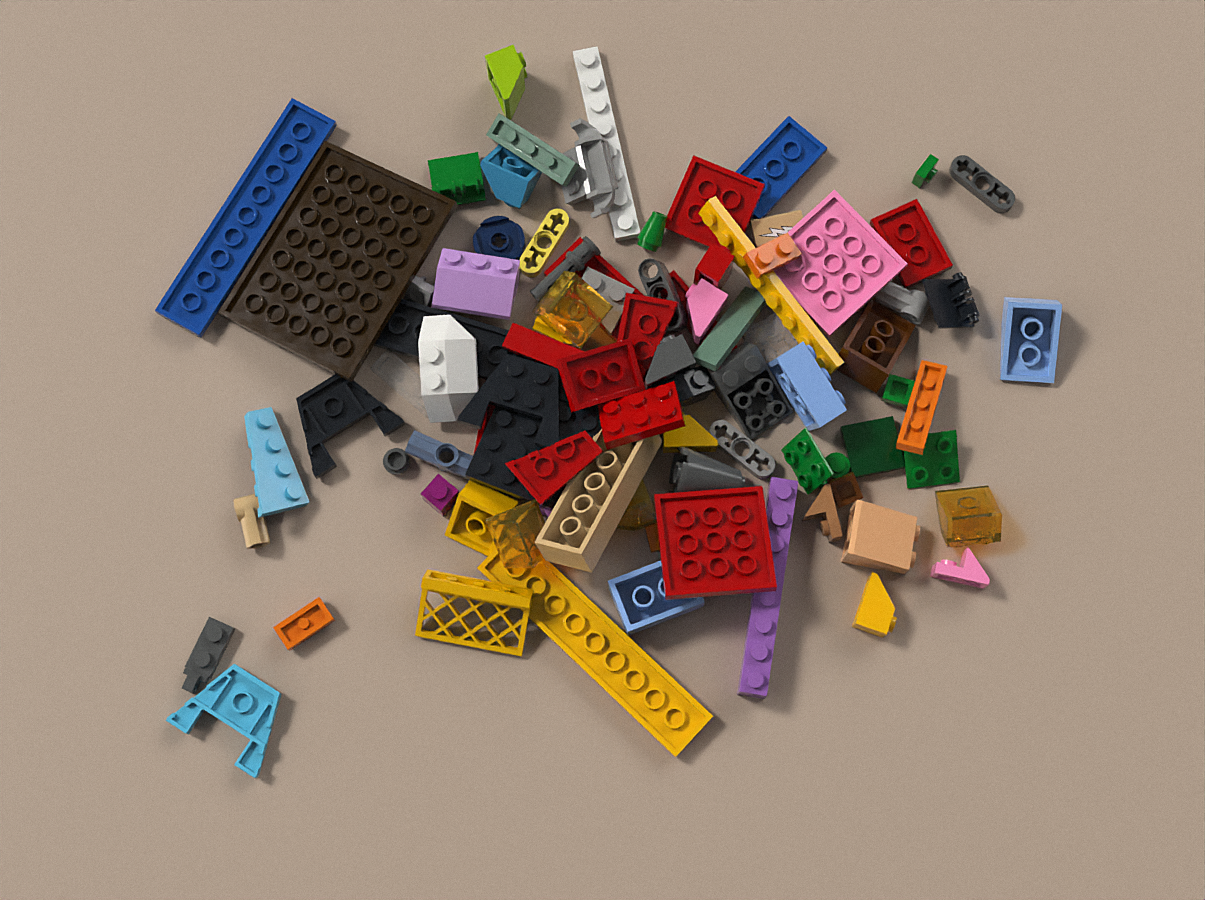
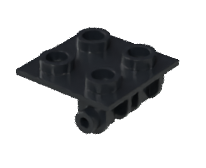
(949, 302)

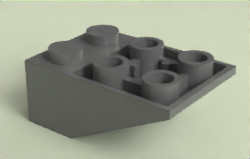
(750, 390)

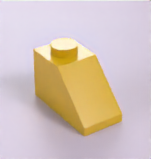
(691, 436)
(875, 609)

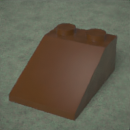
(874, 345)

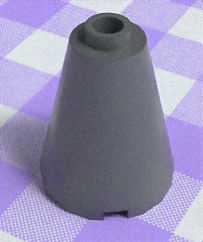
(699, 472)

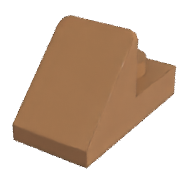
(825, 507)

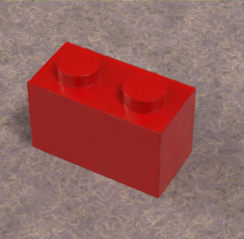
(715, 266)

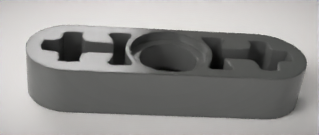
(981, 173)

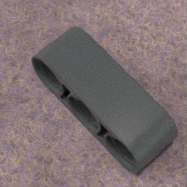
(656, 284)

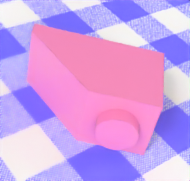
(703, 307)

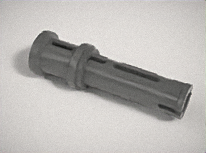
(574, 261)

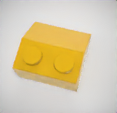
(468, 517)

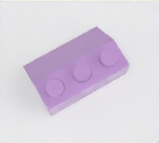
(476, 283)

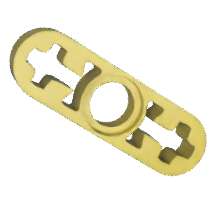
(559, 230)

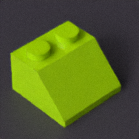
(507, 76)

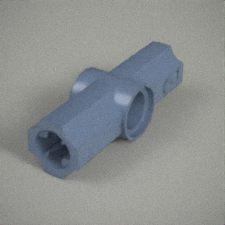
(430, 450)

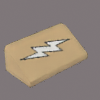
(771, 227)

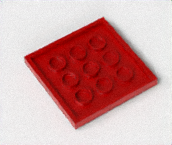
(714, 543)

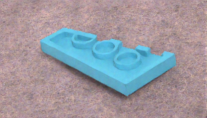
(274, 470)

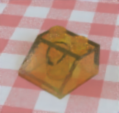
(572, 308)
(968, 516)

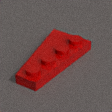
(645, 323)

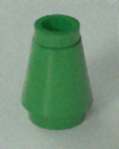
(652, 232)

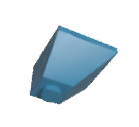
(510, 176)

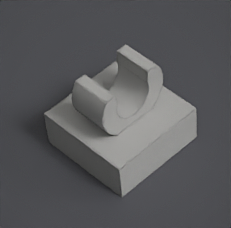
(420, 291)

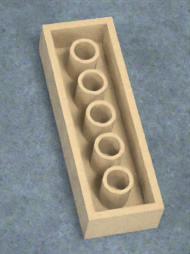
(595, 504)

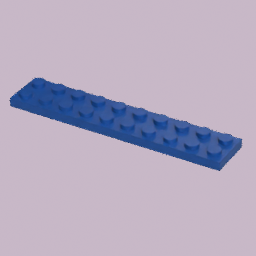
(245, 218)

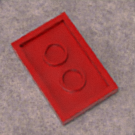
(915, 242)
(600, 375)
(641, 415)

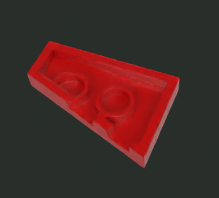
(553, 467)

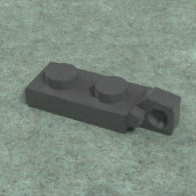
(207, 653)

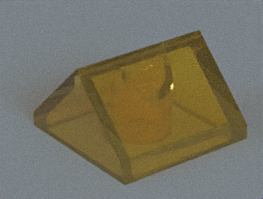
(516, 533)

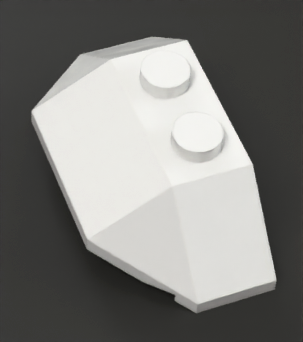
(446, 367)

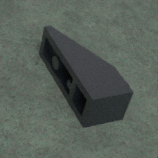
(692, 385)

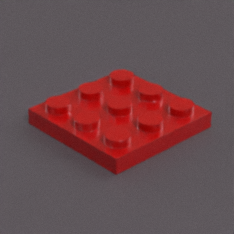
(703, 182)

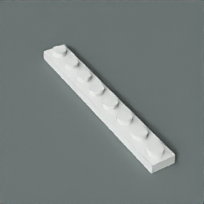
(600, 116)

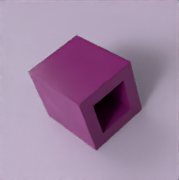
(440, 495)

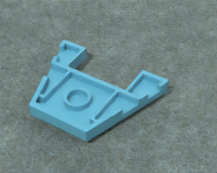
(242, 704)

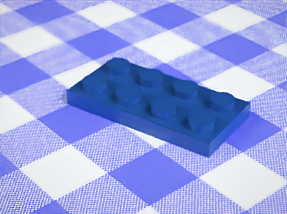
(781, 162)

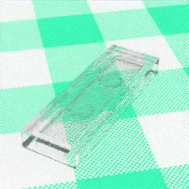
(400, 378)

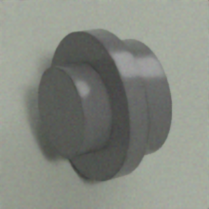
(396, 461)

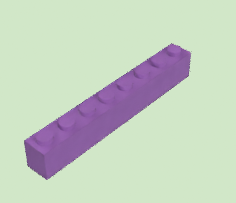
(766, 605)

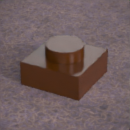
(845, 489)

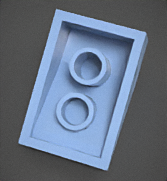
(1029, 339)

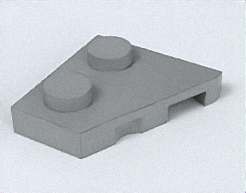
(612, 292)

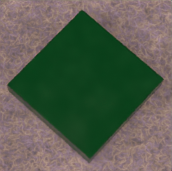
(872, 447)

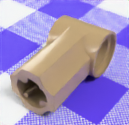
(254, 528)

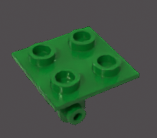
(458, 178)
(807, 461)
(937, 464)

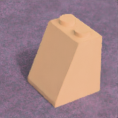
(880, 538)

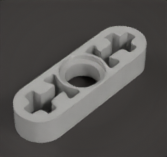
(742, 460)

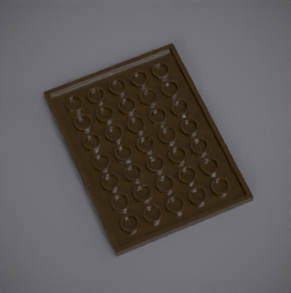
(338, 260)

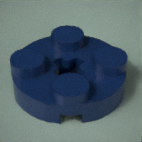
(499, 227)

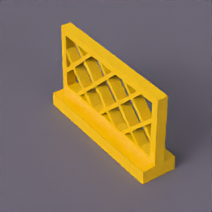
(472, 590)

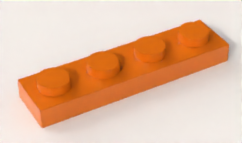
(921, 407)

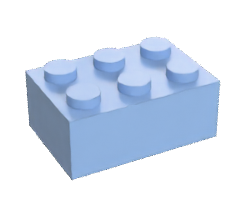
(807, 386)
(642, 600)

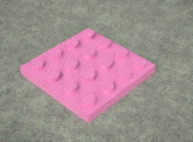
(839, 263)

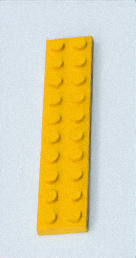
(605, 653)

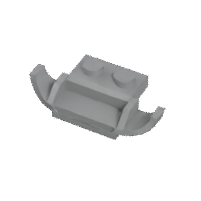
(595, 175)

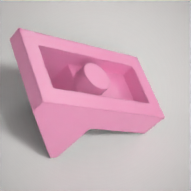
(968, 573)

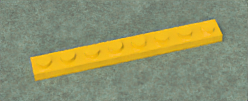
(770, 286)

